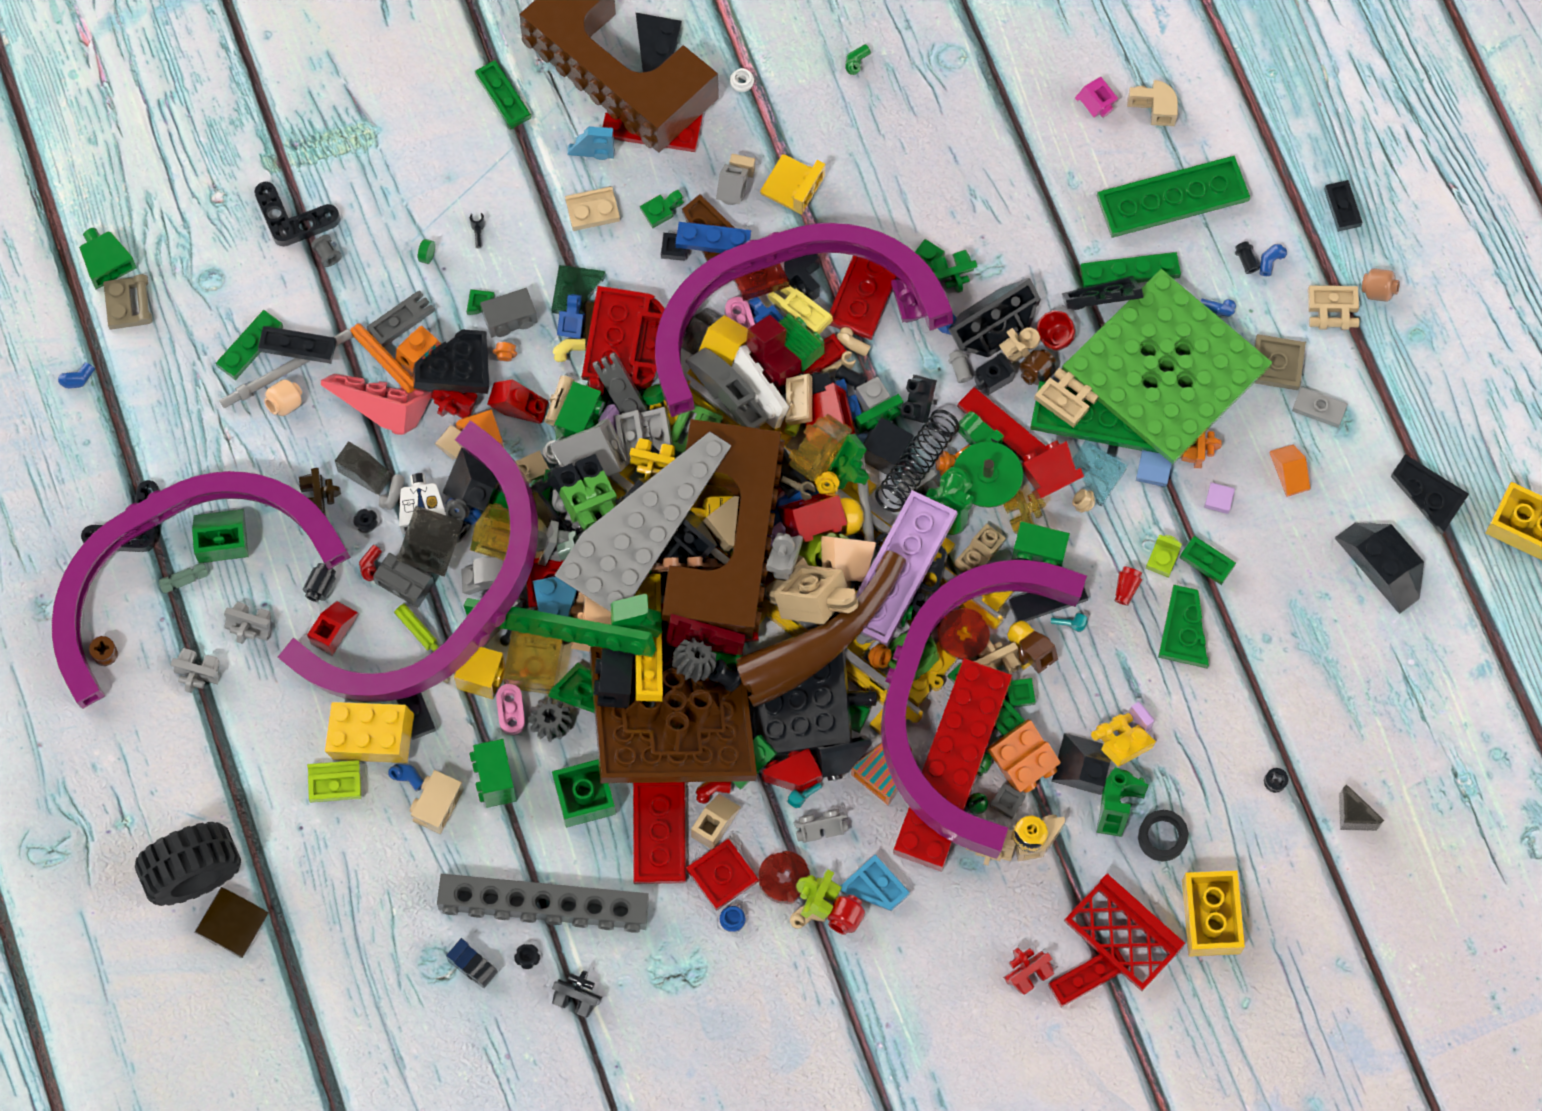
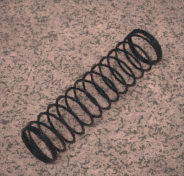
(943, 433)

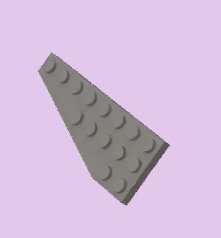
(628, 540)

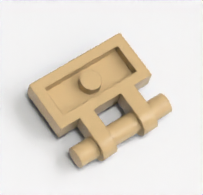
(1333, 299)
(1061, 401)

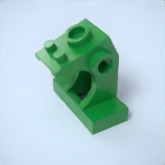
(1112, 812)

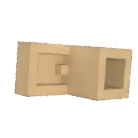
(1159, 98)

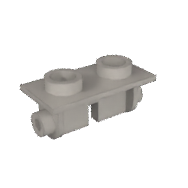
(811, 826)

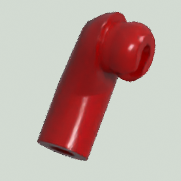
(367, 563)

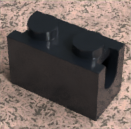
(614, 678)

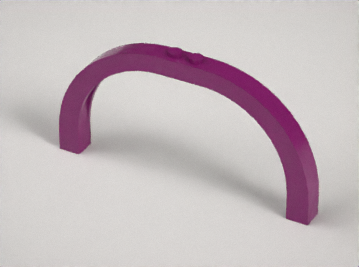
(774, 250)
(147, 514)
(479, 623)
(917, 792)

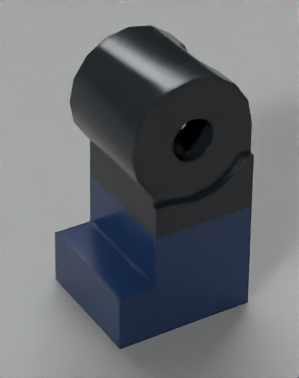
(471, 963)

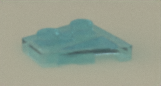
(1100, 470)

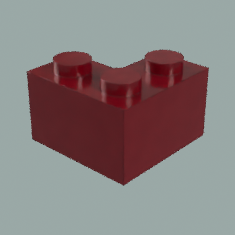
(768, 349)

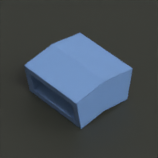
(1153, 469)

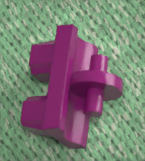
(906, 302)

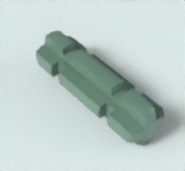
(183, 577)

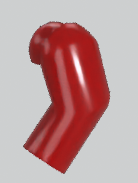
(708, 788)

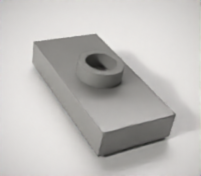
(1319, 407)

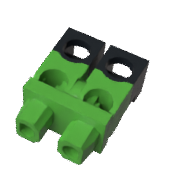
(584, 490)

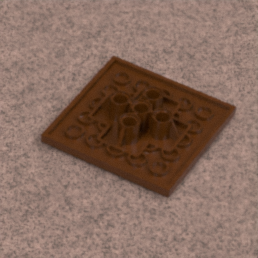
(687, 737)

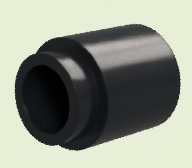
(319, 583)

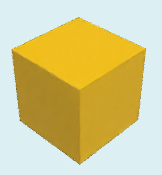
(725, 338)
(481, 673)

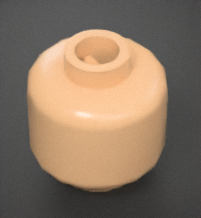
(283, 397)

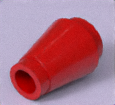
(1127, 585)

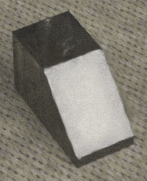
(362, 468)

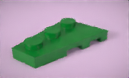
(1183, 629)
(575, 688)

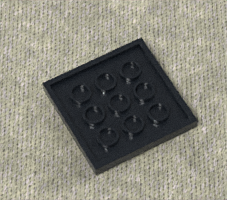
(809, 714)

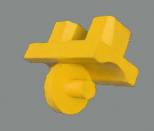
(649, 462)

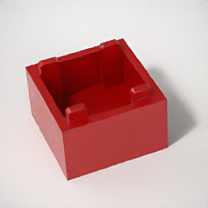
(813, 516)

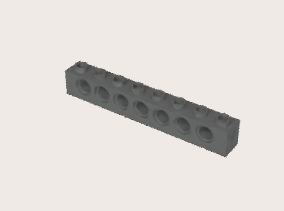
(453, 885)

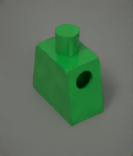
(105, 257)

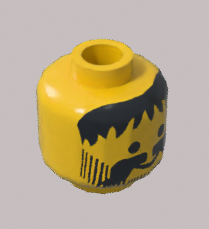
(1034, 841)

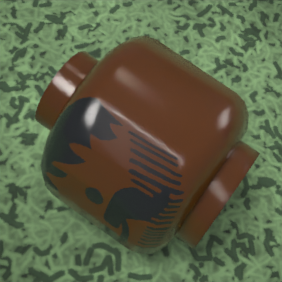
(1037, 367)

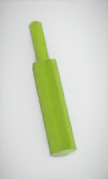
(416, 627)

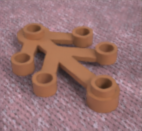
(693, 562)

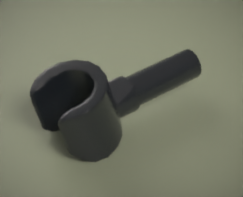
(477, 226)

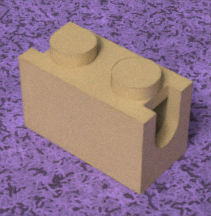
(436, 801)

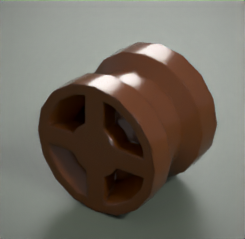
(105, 656)

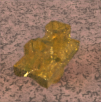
(1019, 502)

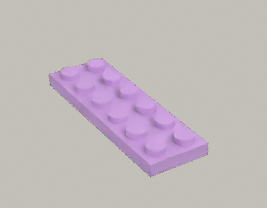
(917, 538)

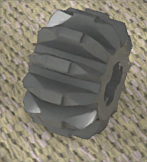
(694, 660)
(553, 728)

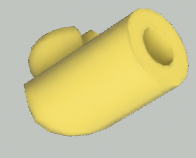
(560, 351)

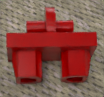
(454, 403)
(1038, 964)

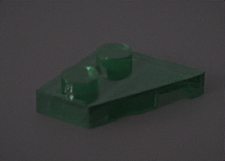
(575, 281)

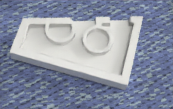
(766, 393)

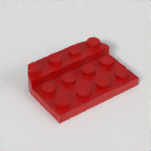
(628, 326)

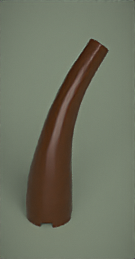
(793, 661)

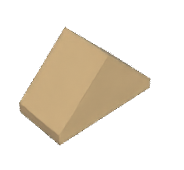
(723, 523)

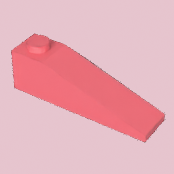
(382, 404)

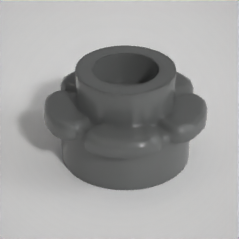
(452, 504)

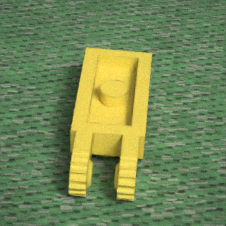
(801, 306)

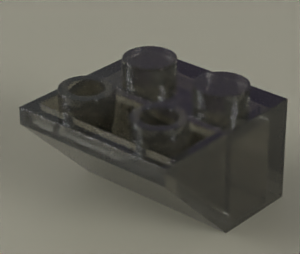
(430, 541)

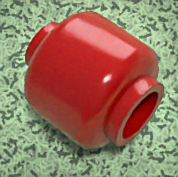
(846, 914)

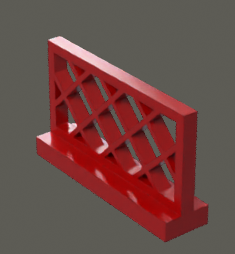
(1143, 920)

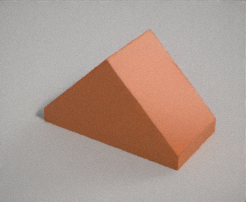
(485, 421)
(1291, 469)

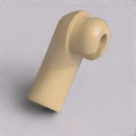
(798, 921)

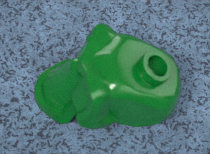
(952, 493)

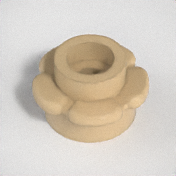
(1083, 500)

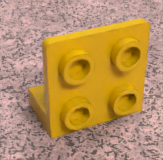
(793, 183)

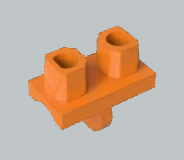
(1196, 453)

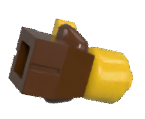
(1032, 646)

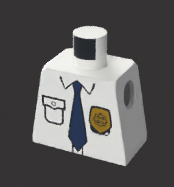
(421, 495)

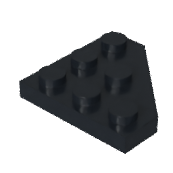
(456, 365)

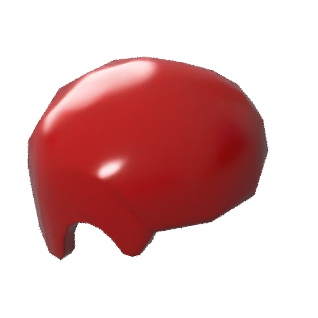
(1056, 330)

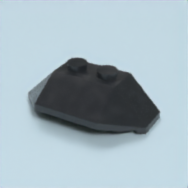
(986, 323)
(689, 540)
(1386, 561)

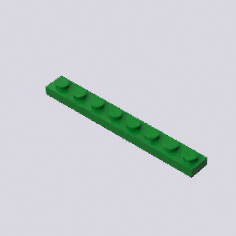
(575, 630)

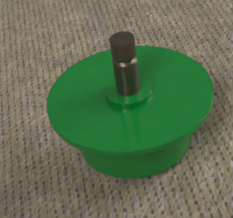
(993, 472)

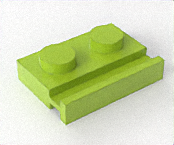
(334, 781)

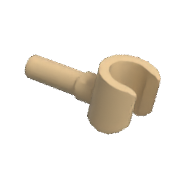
(850, 365)

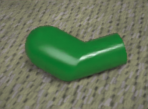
(854, 59)

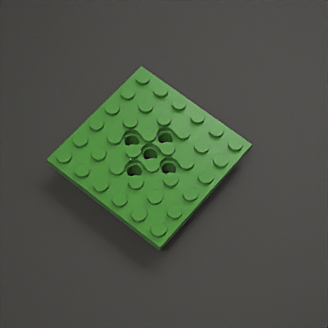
(1167, 321)

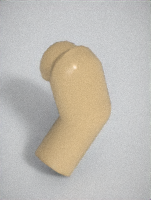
(852, 343)

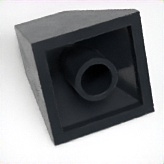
(471, 481)
(841, 757)
(1082, 764)

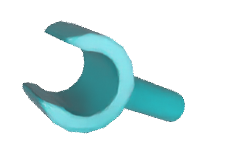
(1077, 624)
(797, 799)

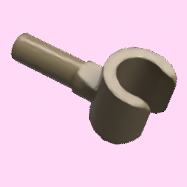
(800, 487)

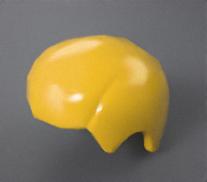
(854, 516)

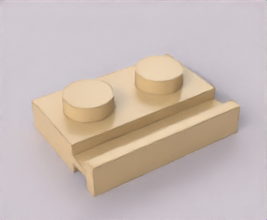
(592, 208)

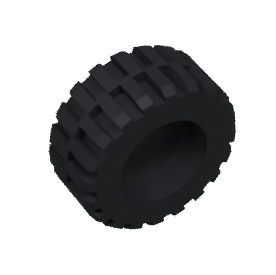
(187, 863)

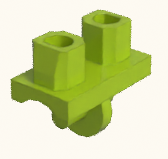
(815, 891)

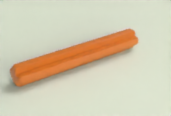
(383, 357)

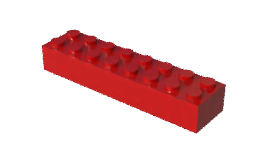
(955, 756)

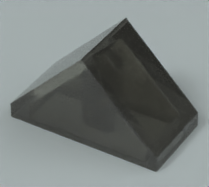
(698, 329)
(1356, 813)

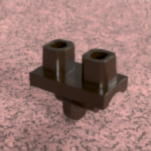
(314, 483)

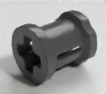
(326, 251)

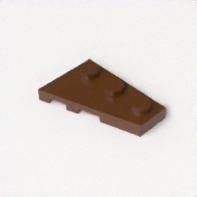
(702, 212)

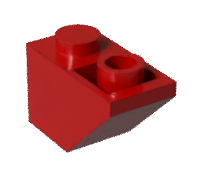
(517, 401)
(331, 627)
(794, 773)

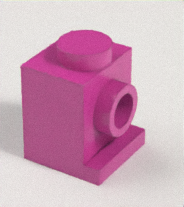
(1097, 97)

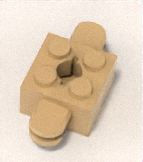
(812, 594)

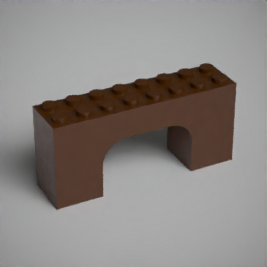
(649, 103)
(733, 592)

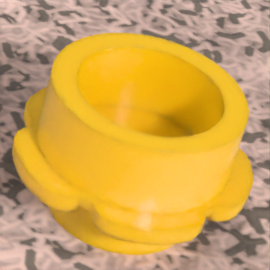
(829, 477)

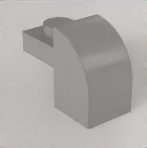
(480, 574)

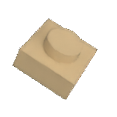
(743, 162)

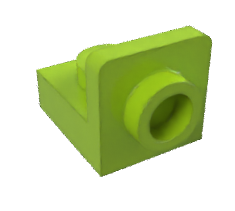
(1164, 555)

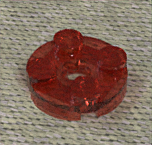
(976, 627)
(779, 863)

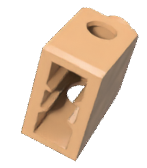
(847, 555)

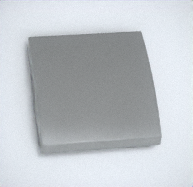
(649, 425)

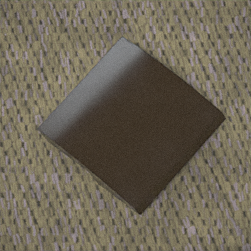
(231, 922)

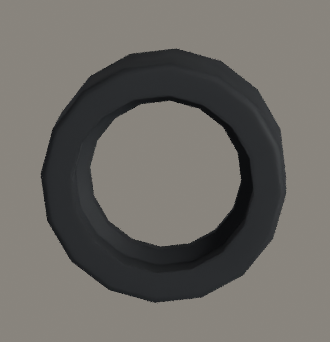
(1167, 816)

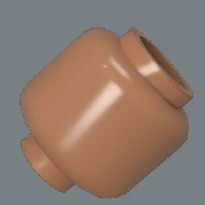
(1380, 284)

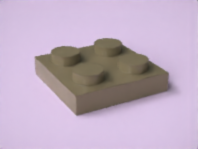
(1286, 360)

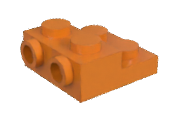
(1024, 757)

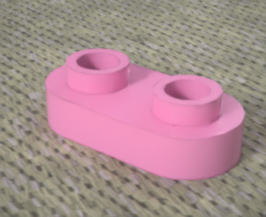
(745, 317)
(510, 710)

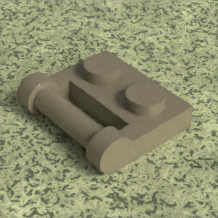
(120, 305)

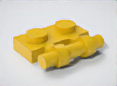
(1127, 745)

